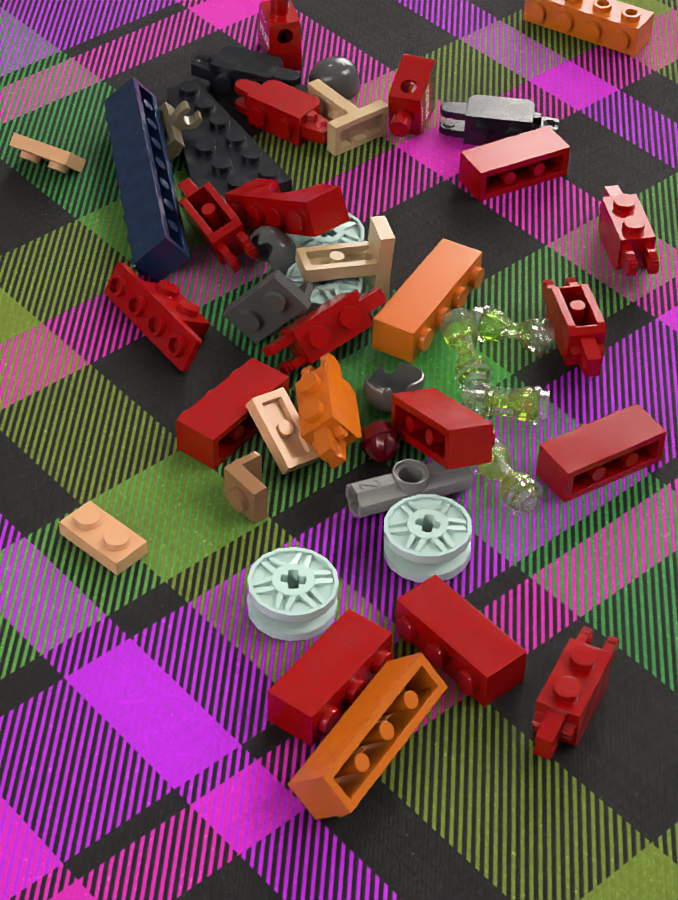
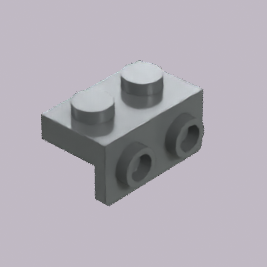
(269, 306)

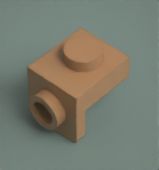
(245, 487)

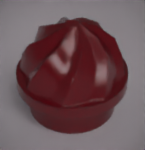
(380, 441)

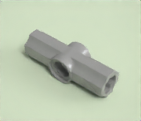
(406, 480)

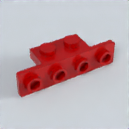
(159, 313)

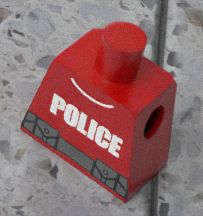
(279, 23)
(409, 110)

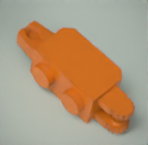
(327, 410)

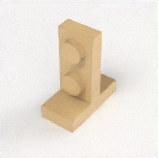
(348, 123)
(352, 260)

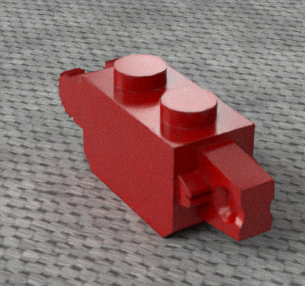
(281, 111)
(216, 223)
(626, 232)
(577, 324)
(325, 328)
(572, 692)

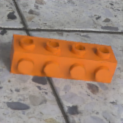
(595, 21)
(432, 290)
(367, 737)

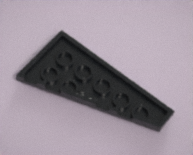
(219, 147)

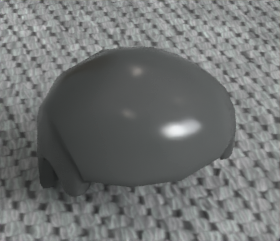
(338, 74)
(274, 247)
(381, 385)

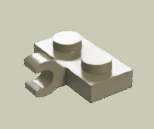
(174, 122)

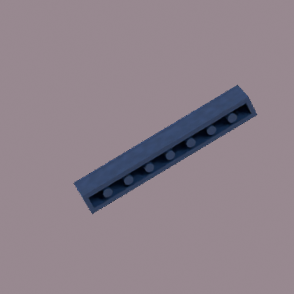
(145, 181)

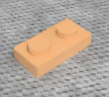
(35, 150)
(281, 431)
(103, 537)

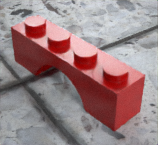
(296, 212)

